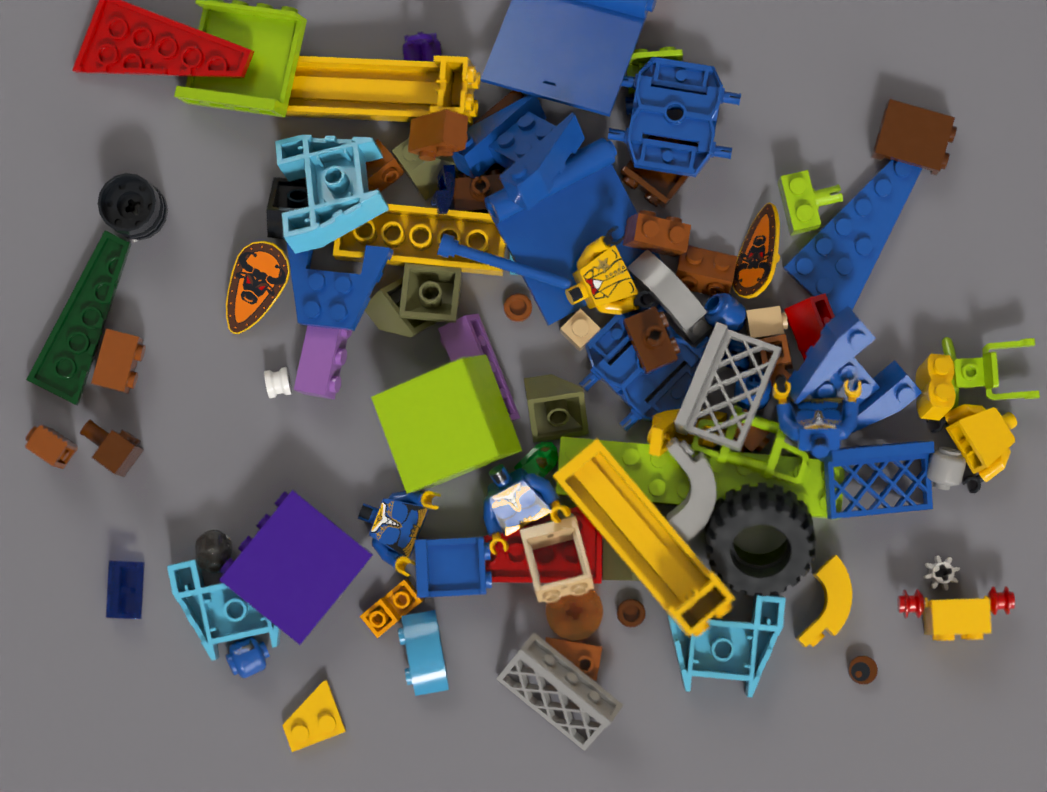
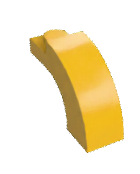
(664, 429)
(837, 602)

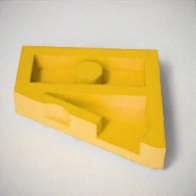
(314, 719)

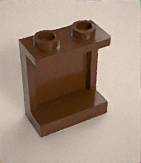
(914, 136)
(657, 185)

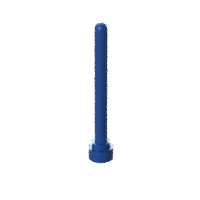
(451, 247)

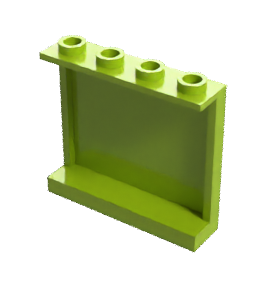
(276, 45)

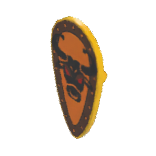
(758, 254)
(255, 284)

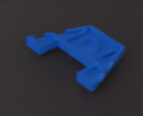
(332, 297)

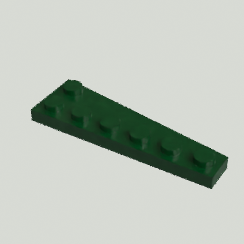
(76, 335)

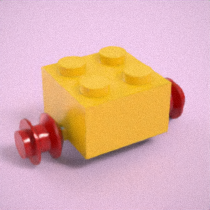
(956, 616)

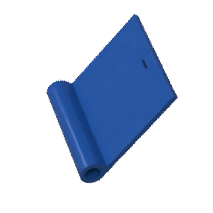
(567, 49)
(571, 216)

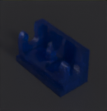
(125, 589)

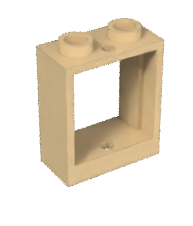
(550, 534)

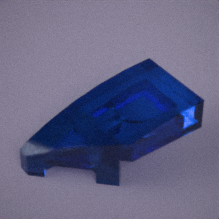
(446, 183)

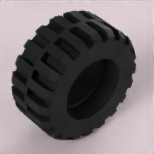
(760, 571)

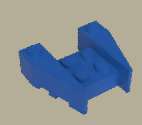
(522, 144)
(834, 362)

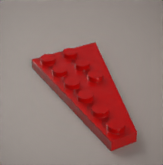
(145, 43)
(553, 562)

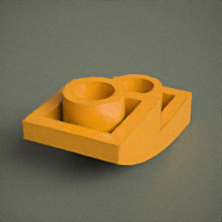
(391, 608)

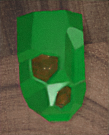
(539, 459)

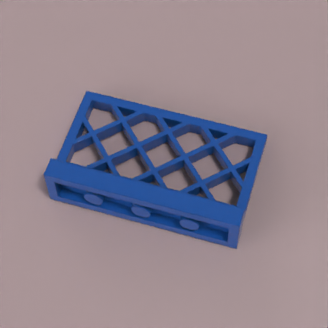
(878, 454)

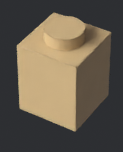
(765, 322)
(579, 329)

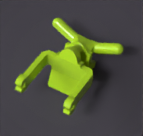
(984, 371)

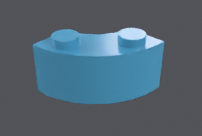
(424, 653)

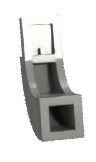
(670, 294)
(698, 505)

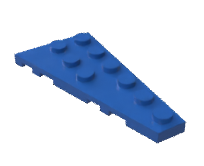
(850, 244)

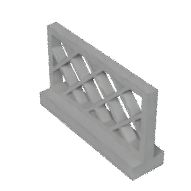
(706, 374)
(566, 682)

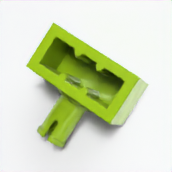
(803, 202)

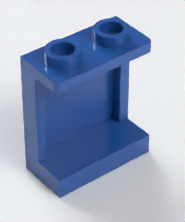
(452, 567)

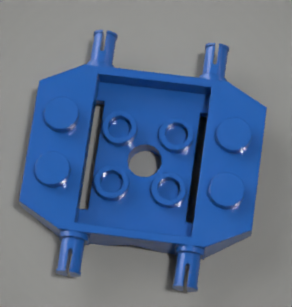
(697, 94)
(627, 376)

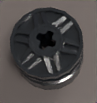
(118, 201)

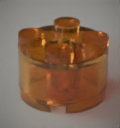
(580, 628)

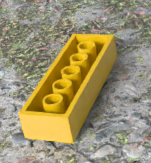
(417, 234)

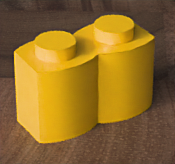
(934, 381)

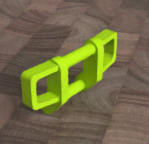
(768, 467)

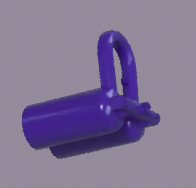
(421, 47)

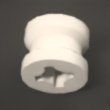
(278, 382)

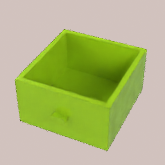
(446, 423)

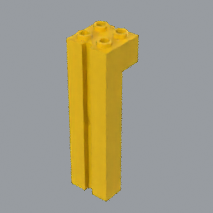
(383, 88)
(644, 539)

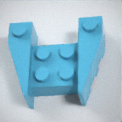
(335, 188)
(215, 609)
(731, 647)

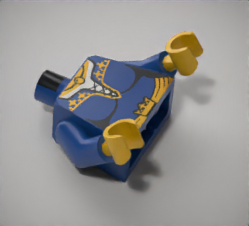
(818, 422)
(517, 501)
(398, 525)

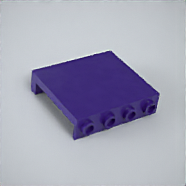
(294, 566)

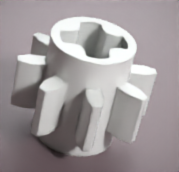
(949, 577)

